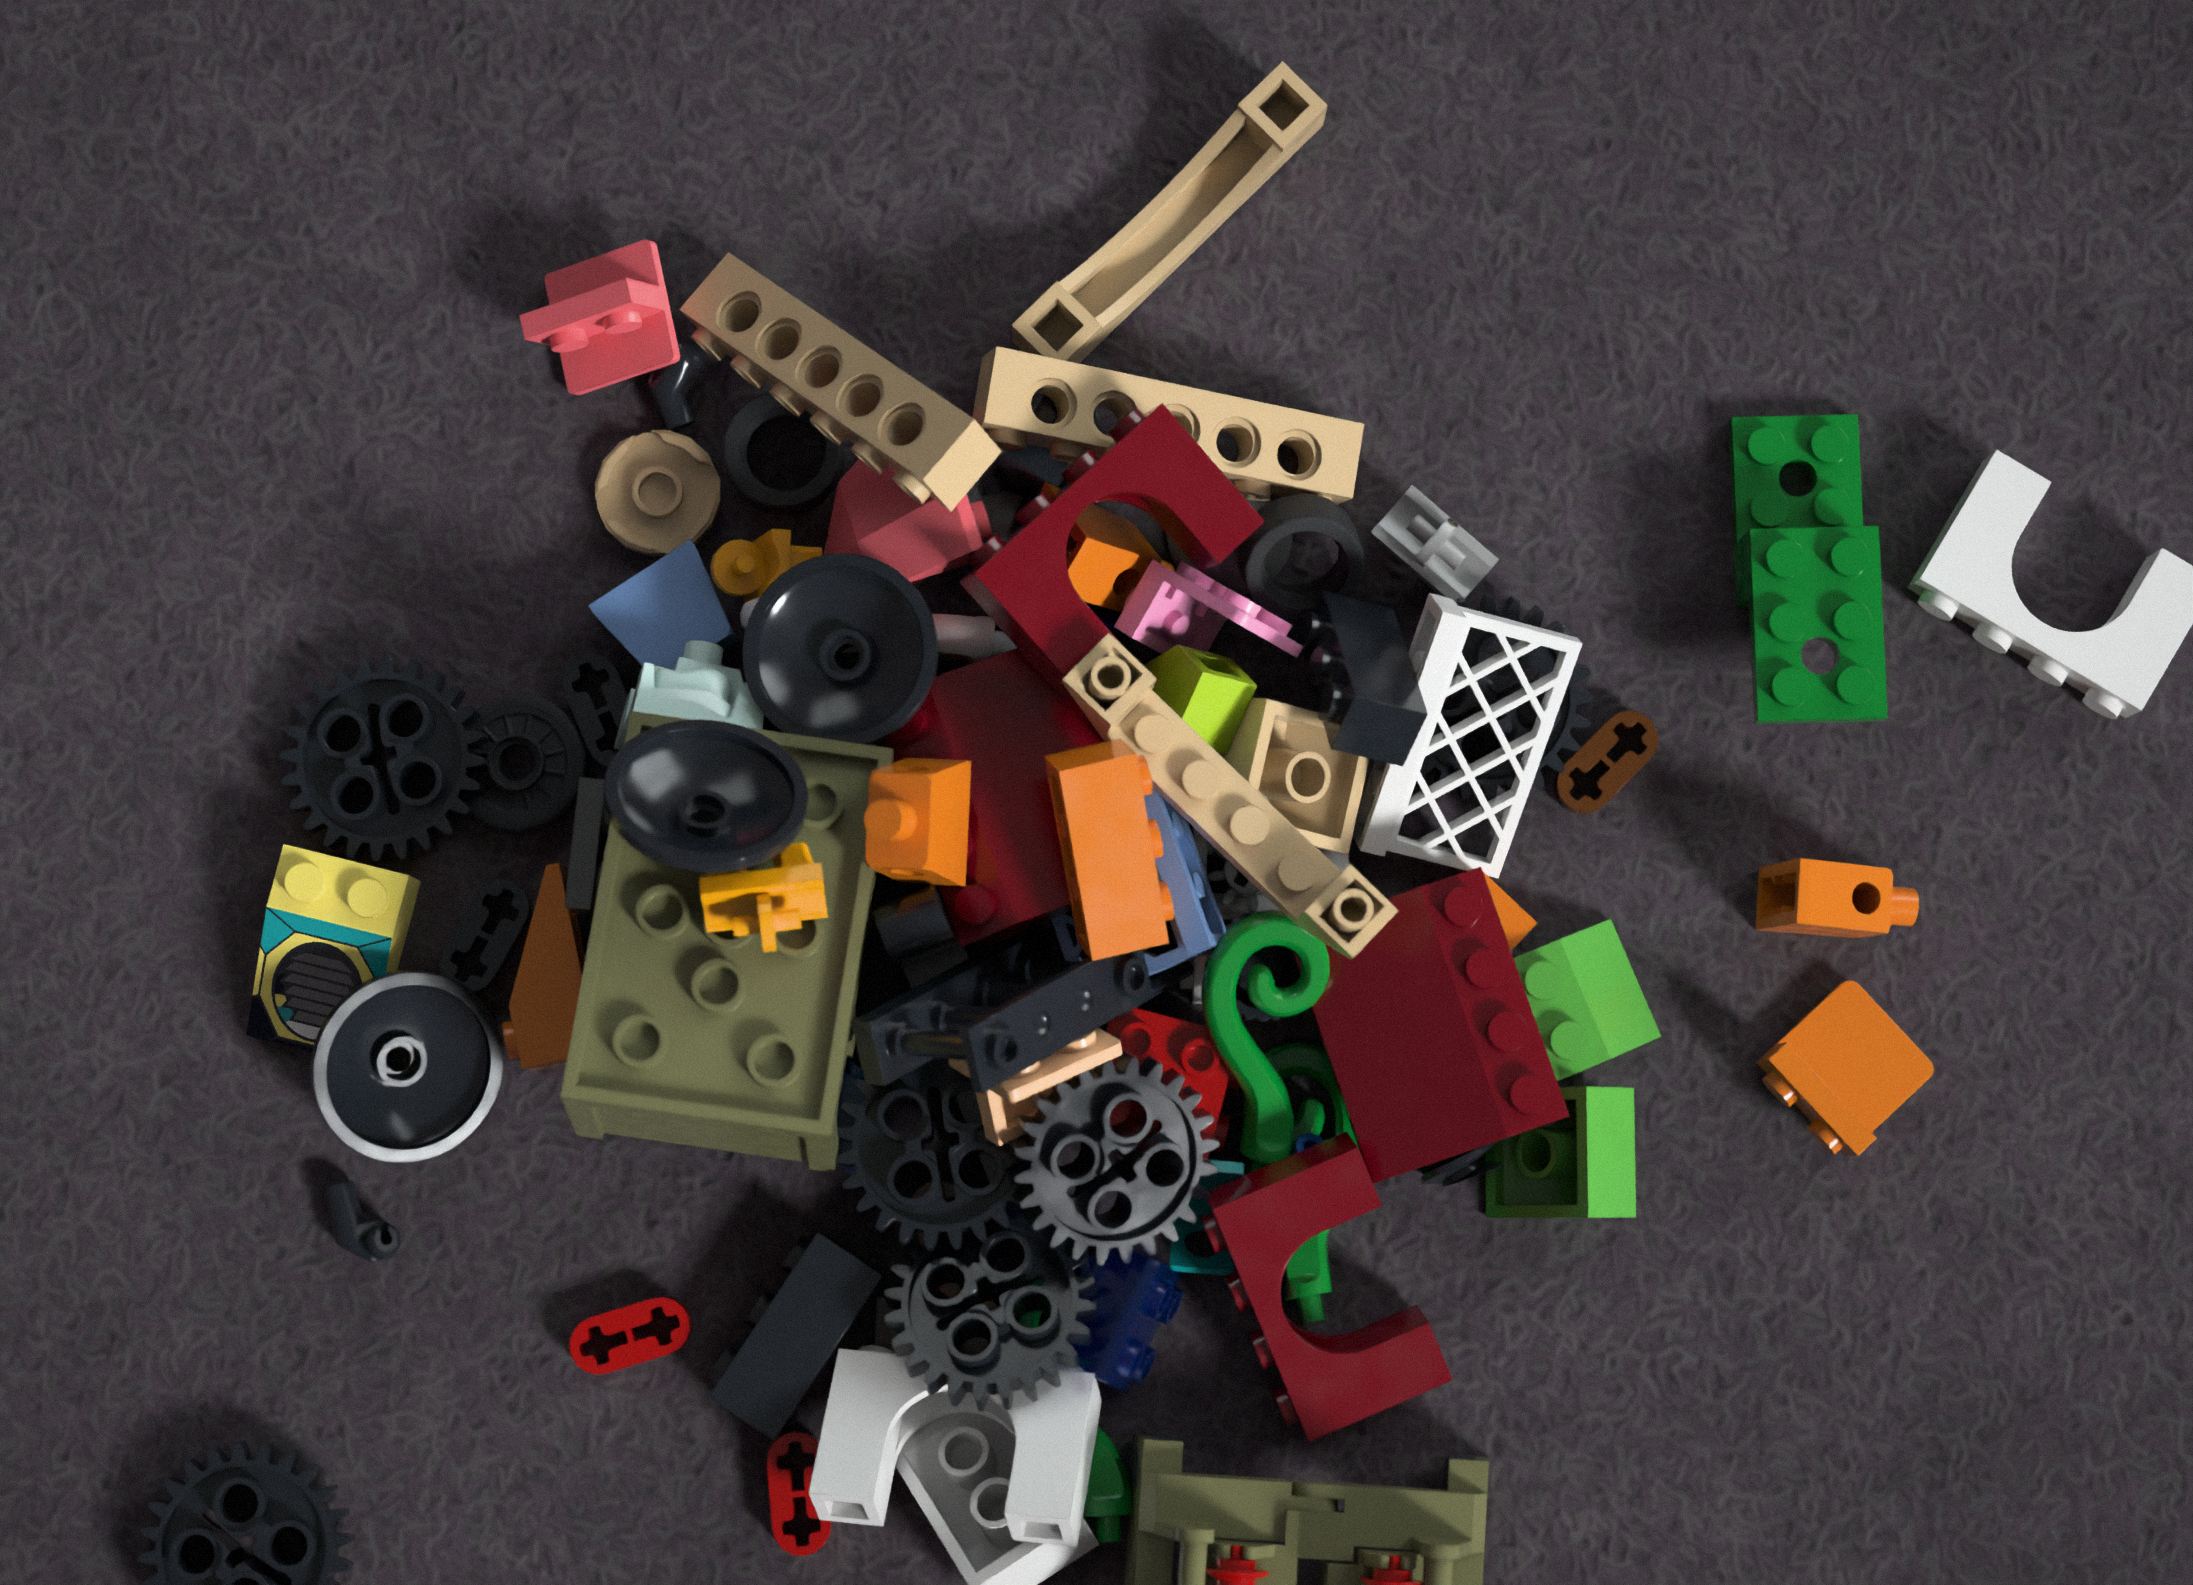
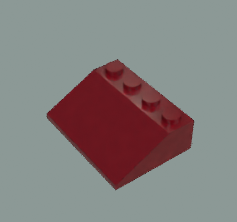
(1004, 723)
(1435, 1032)

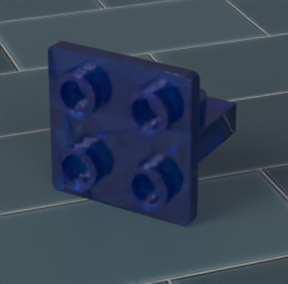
(1129, 1310)

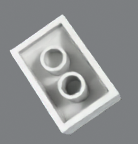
(961, 1481)

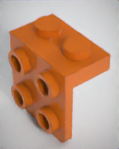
(1845, 1069)

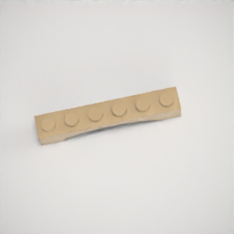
(1196, 202)

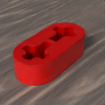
(626, 1320)
(783, 1495)

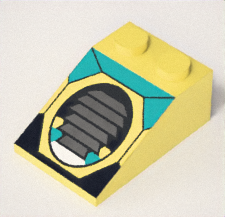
(323, 936)

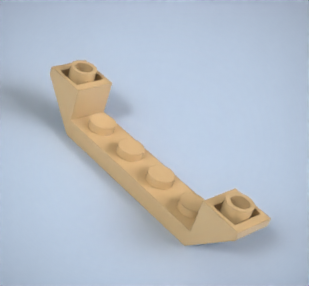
(1223, 806)

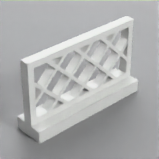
(1434, 658)

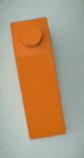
(547, 980)

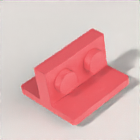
(607, 318)

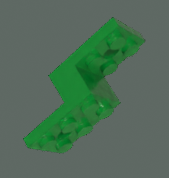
(1807, 570)

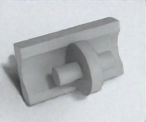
(1433, 546)

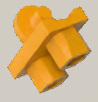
(750, 567)
(765, 898)

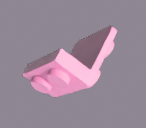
(1190, 611)

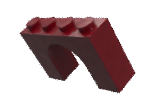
(1149, 466)
(1261, 1225)

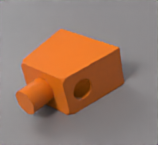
(1106, 555)
(919, 821)
(1832, 899)

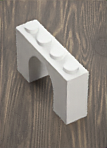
(1972, 579)
(878, 1407)

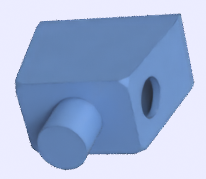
(665, 609)

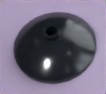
(806, 625)
(705, 795)
(436, 1090)

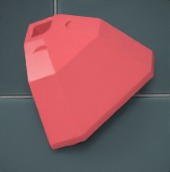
(888, 525)

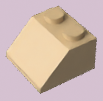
(1293, 767)

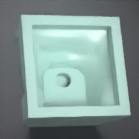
(693, 690)

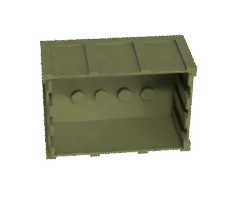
(704, 1030)

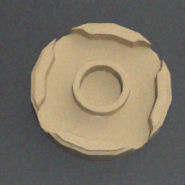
(668, 511)

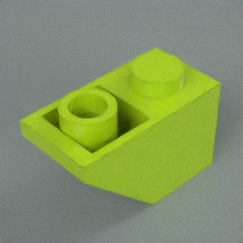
(1204, 691)

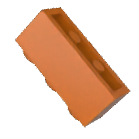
(1109, 848)

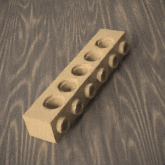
(840, 382)
(1324, 444)

